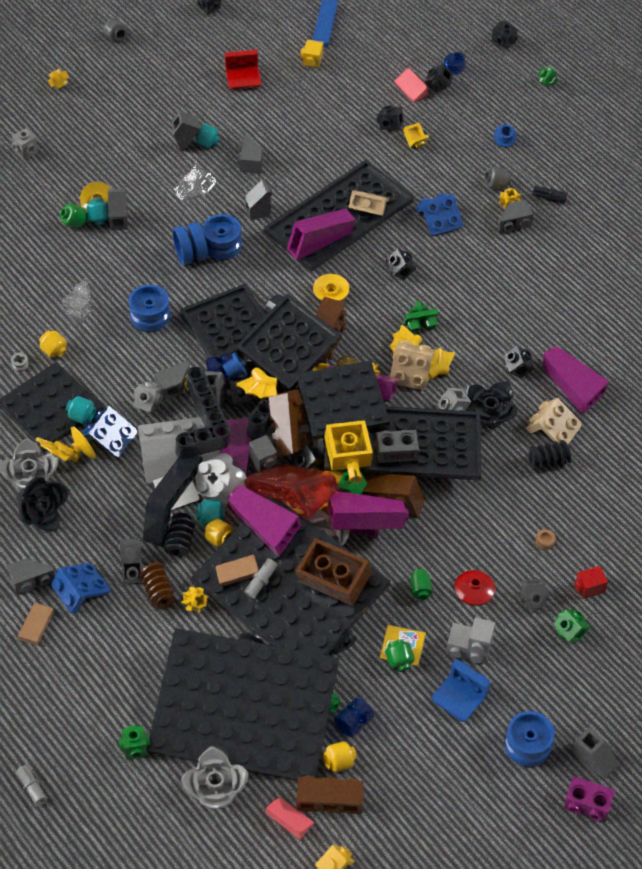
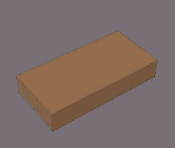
(237, 570)
(35, 623)

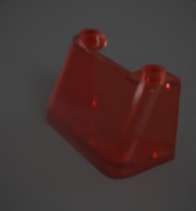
(298, 485)

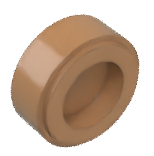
(545, 539)

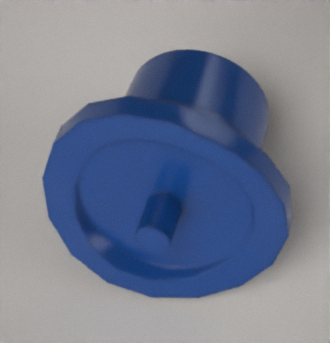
(505, 135)
(234, 367)

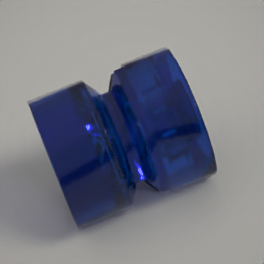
(216, 364)
(354, 717)

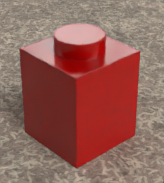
(591, 582)

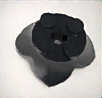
(492, 403)
(45, 512)

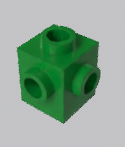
(571, 625)
(134, 742)

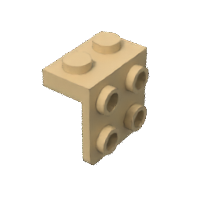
(412, 364)
(555, 421)

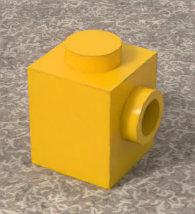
(312, 53)

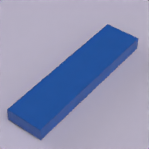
(325, 21)

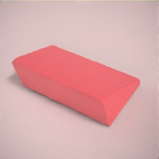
(411, 85)
(289, 817)

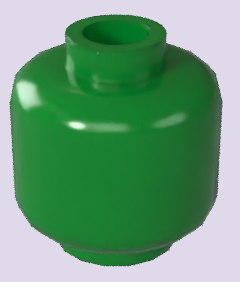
(73, 215)
(400, 655)

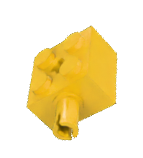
(348, 447)

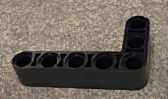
(260, 418)
(216, 432)
(165, 497)

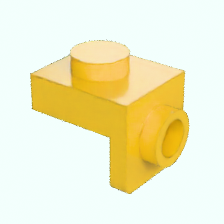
(415, 135)
(335, 858)

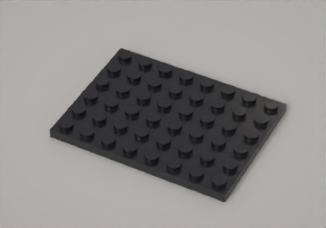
(285, 609)
(246, 699)

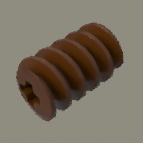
(157, 586)

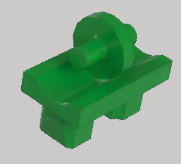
(420, 314)

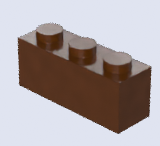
(330, 795)

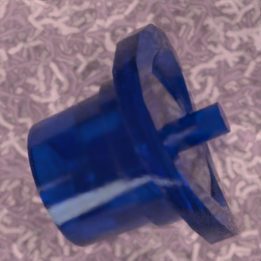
(455, 62)

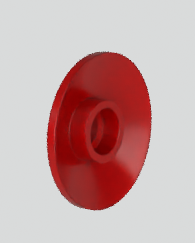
(473, 594)

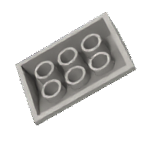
(158, 445)

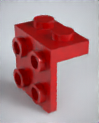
(242, 69)

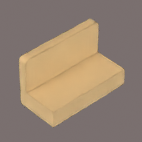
(368, 202)

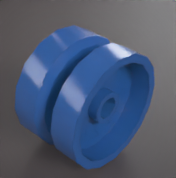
(222, 236)
(190, 243)
(149, 308)
(529, 739)

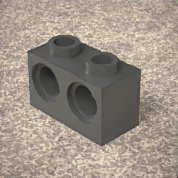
(397, 449)

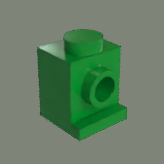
(348, 487)

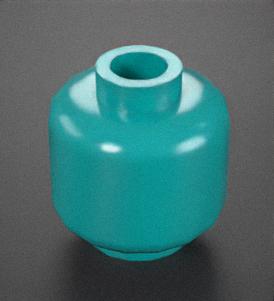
(207, 136)
(97, 211)
(80, 410)
(209, 511)

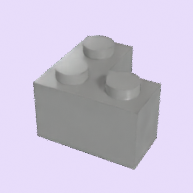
(471, 642)

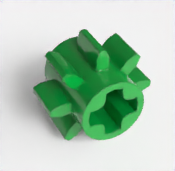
(548, 76)

